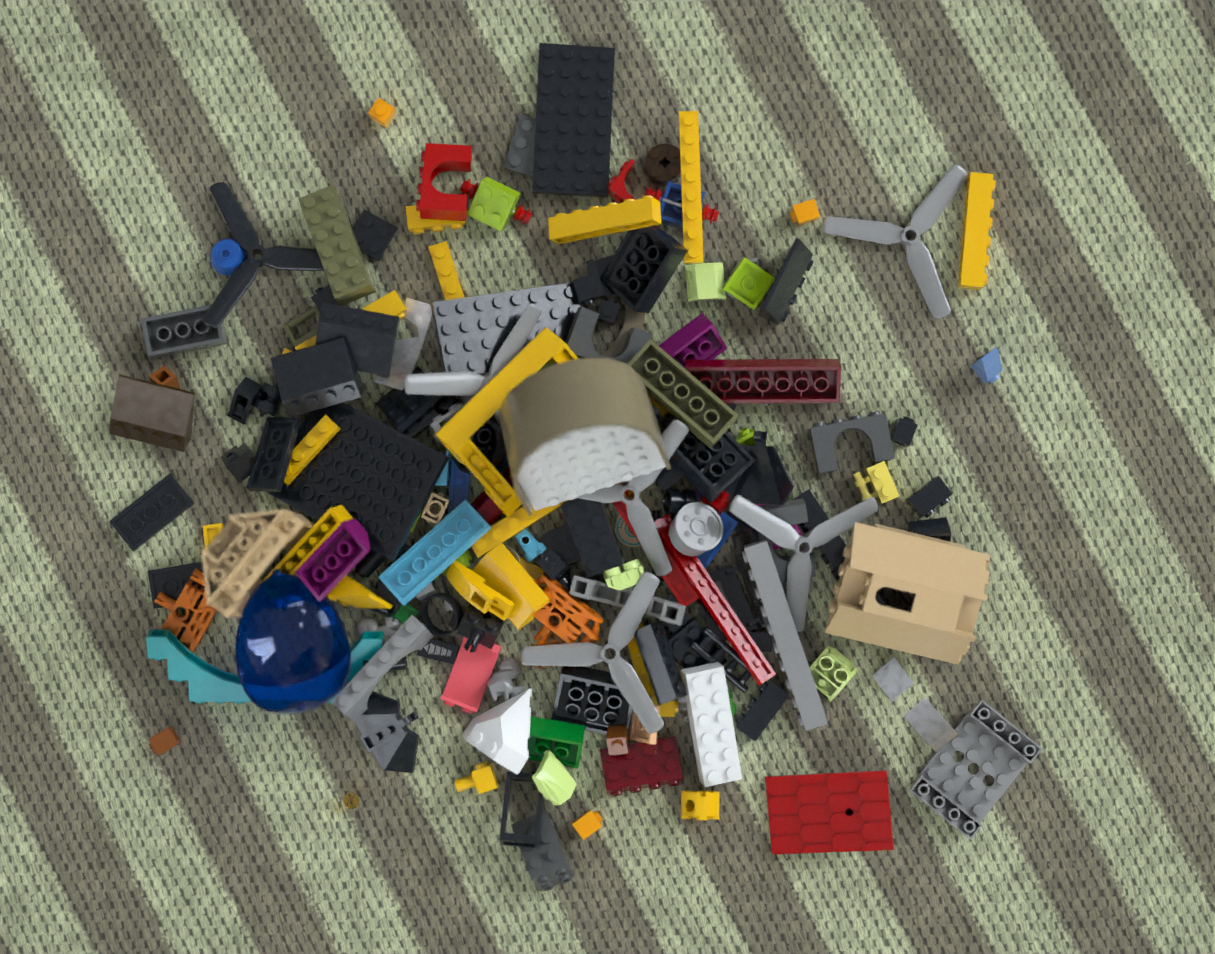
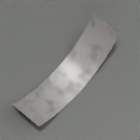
(408, 349)
(923, 716)

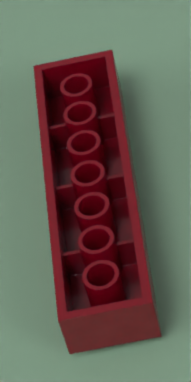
(770, 379)

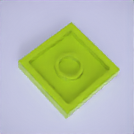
(748, 283)

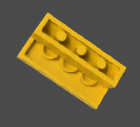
(511, 580)

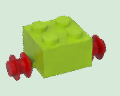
(494, 203)

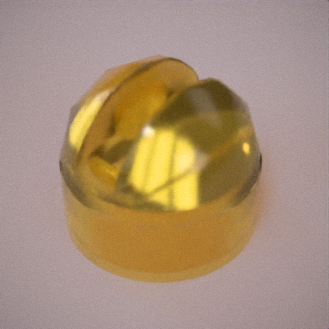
(355, 801)

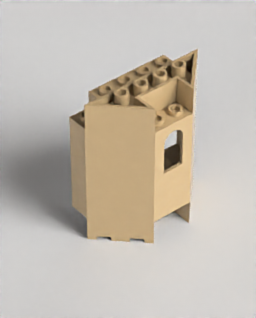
(242, 554)
(941, 574)

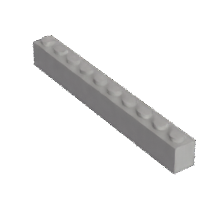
(785, 633)

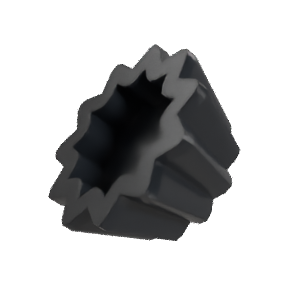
(445, 403)

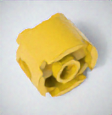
(700, 804)

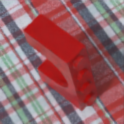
(439, 159)

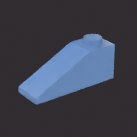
(988, 366)

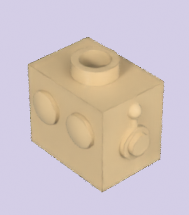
(435, 515)

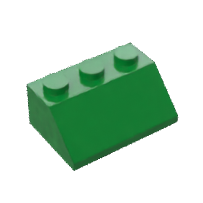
(559, 737)

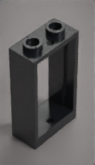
(520, 840)

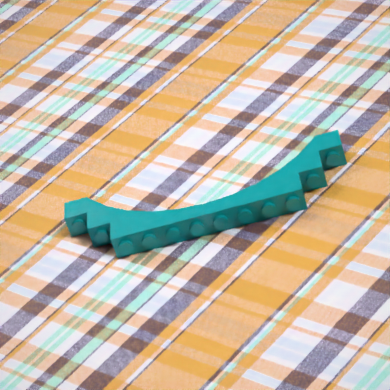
(212, 684)

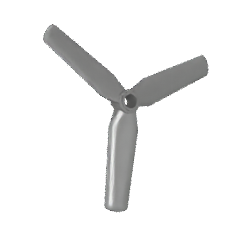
(917, 254)
(468, 382)
(637, 511)
(784, 535)
(619, 636)

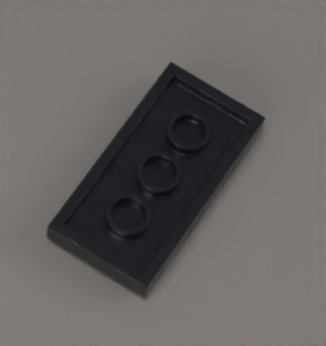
(273, 454)
(152, 512)

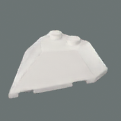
(503, 732)

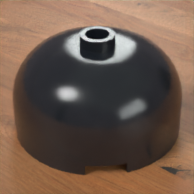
(491, 444)

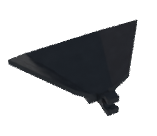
(765, 479)
(388, 735)

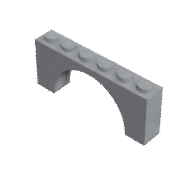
(408, 638)

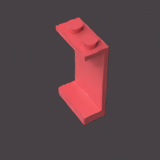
(470, 677)

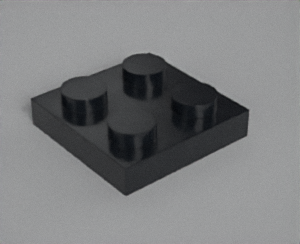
(373, 234)

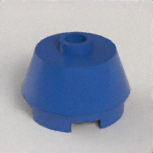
(226, 256)

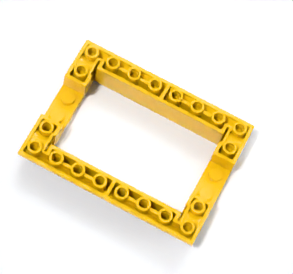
(486, 402)

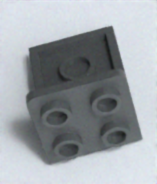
(548, 862)

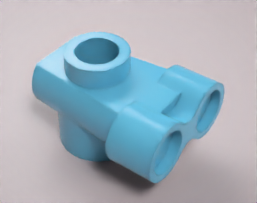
(532, 548)

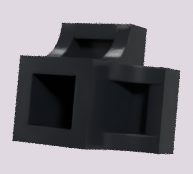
(238, 461)

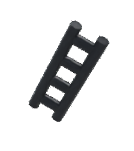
(723, 647)

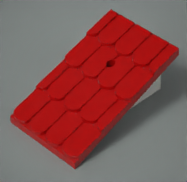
(810, 813)

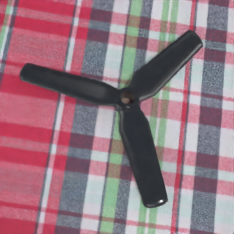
(245, 235)

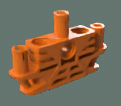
(188, 599)
(575, 609)

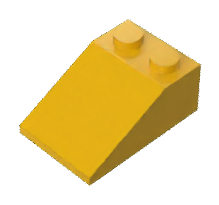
(357, 595)

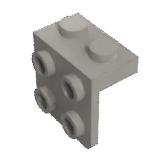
(440, 420)

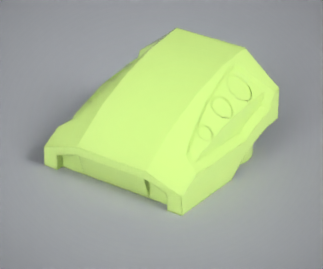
(705, 281)
(624, 575)
(832, 672)
(554, 779)

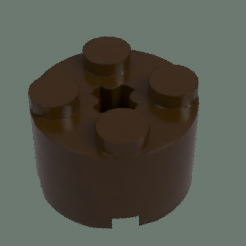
(654, 166)

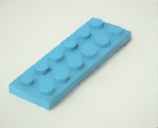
(434, 552)

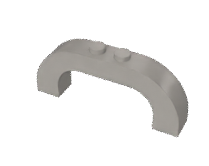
(599, 591)

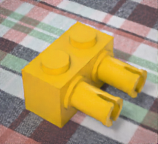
(482, 778)

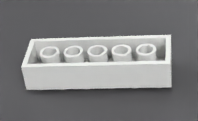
(711, 724)

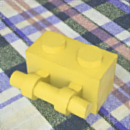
(880, 482)

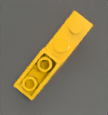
(473, 589)

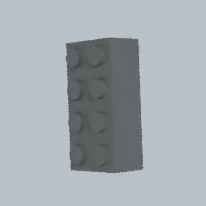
(180, 333)

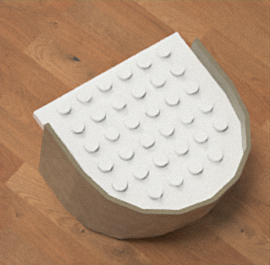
(579, 431)

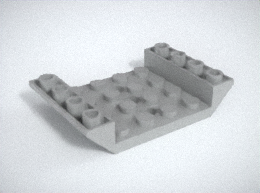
(996, 749)

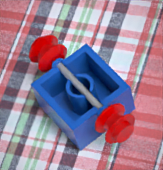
(672, 206)

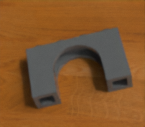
(580, 338)
(873, 427)
(793, 513)

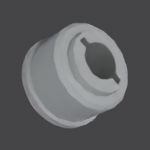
(696, 529)

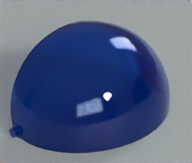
(290, 647)

